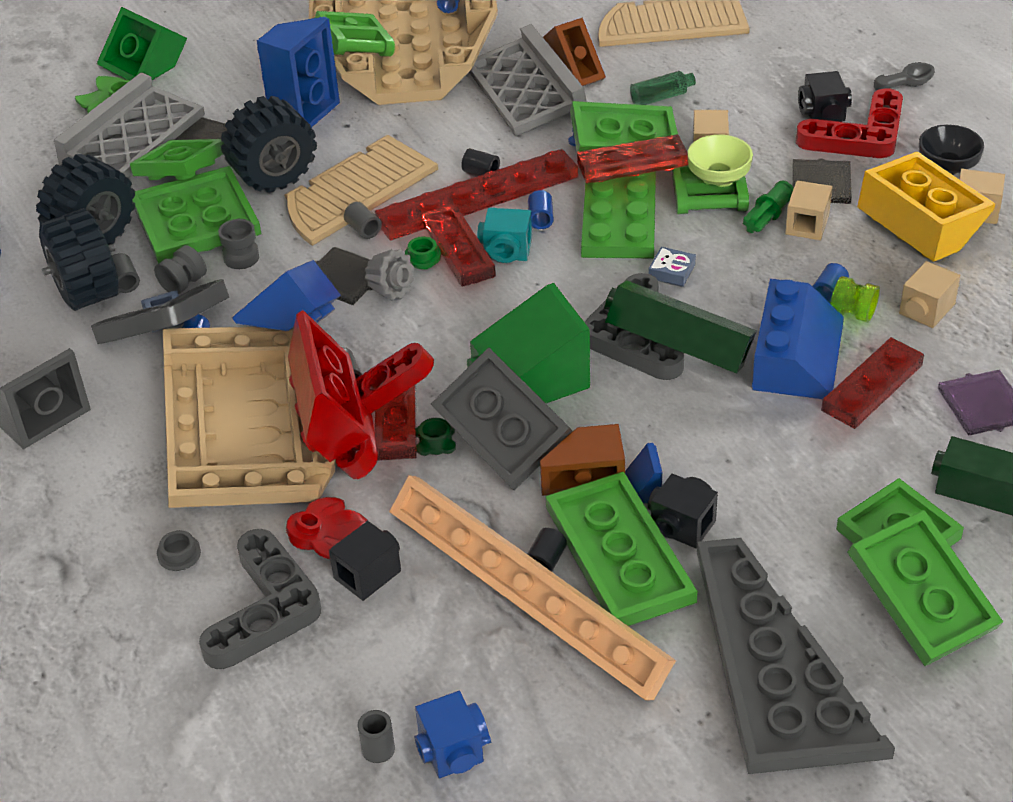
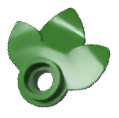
(106, 87)

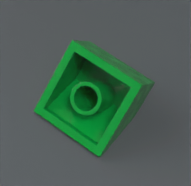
(140, 47)

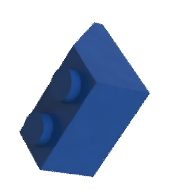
(292, 292)

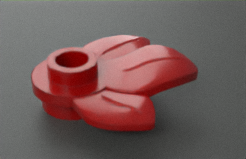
(322, 525)

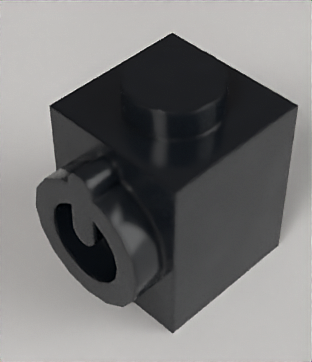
(824, 96)
(684, 509)

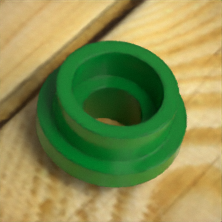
(423, 252)

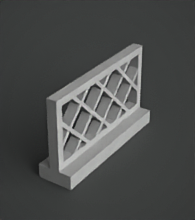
(547, 71)
(116, 116)

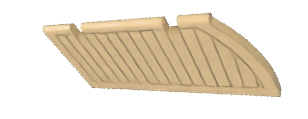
(671, 21)
(359, 178)

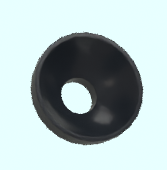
(951, 147)

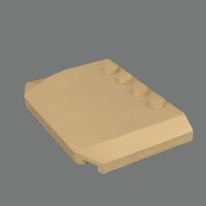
(235, 420)

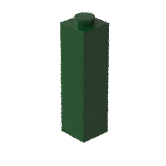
(679, 325)
(975, 474)

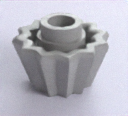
(390, 274)

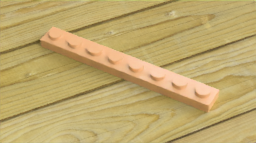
(534, 588)

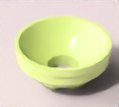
(720, 153)

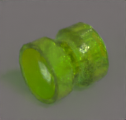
(855, 298)

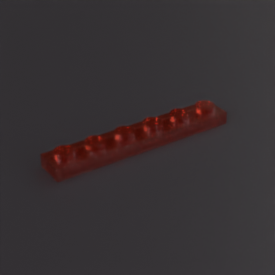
(479, 192)

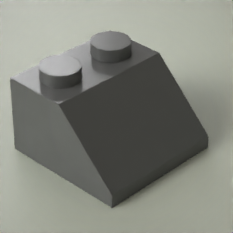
(43, 400)

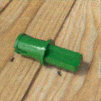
(768, 207)

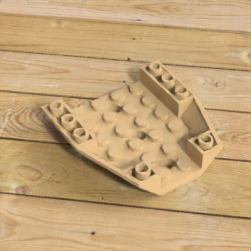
(429, 52)

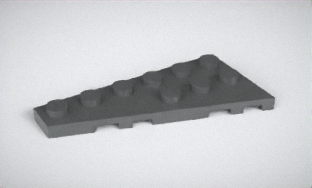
(778, 677)

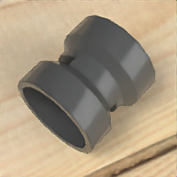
(238, 243)
(180, 270)

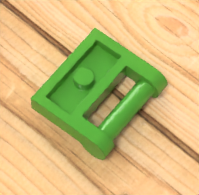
(358, 33)
(688, 185)

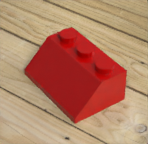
(325, 391)

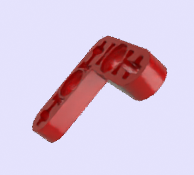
(868, 140)
(398, 375)

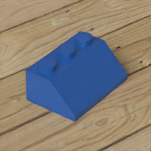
(300, 66)
(797, 342)

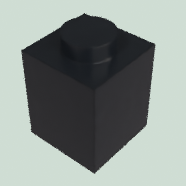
(365, 560)

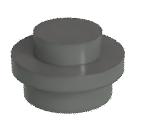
(178, 550)

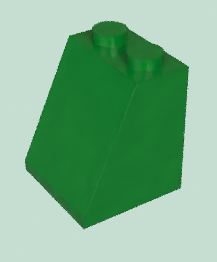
(541, 344)

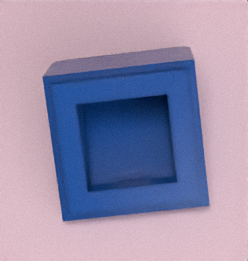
(645, 472)

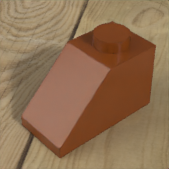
(576, 50)
(582, 458)

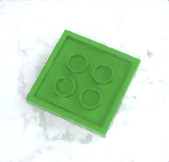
(191, 211)

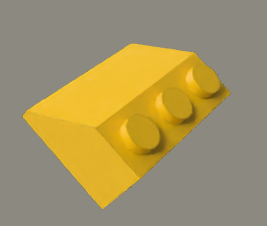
(923, 205)

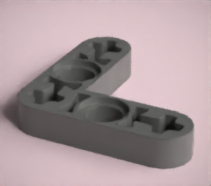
(161, 316)
(610, 340)
(279, 597)

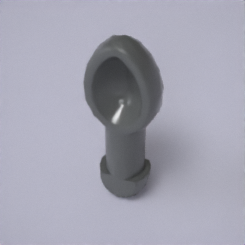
(912, 75)

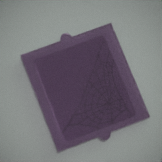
(980, 401)

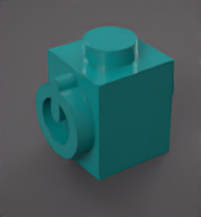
(506, 234)

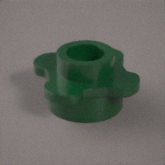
(435, 437)

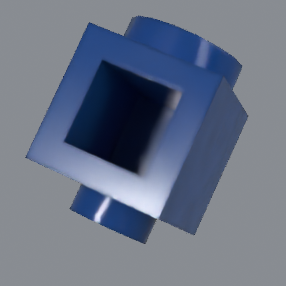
(451, 734)

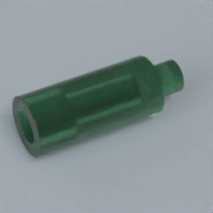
(661, 87)

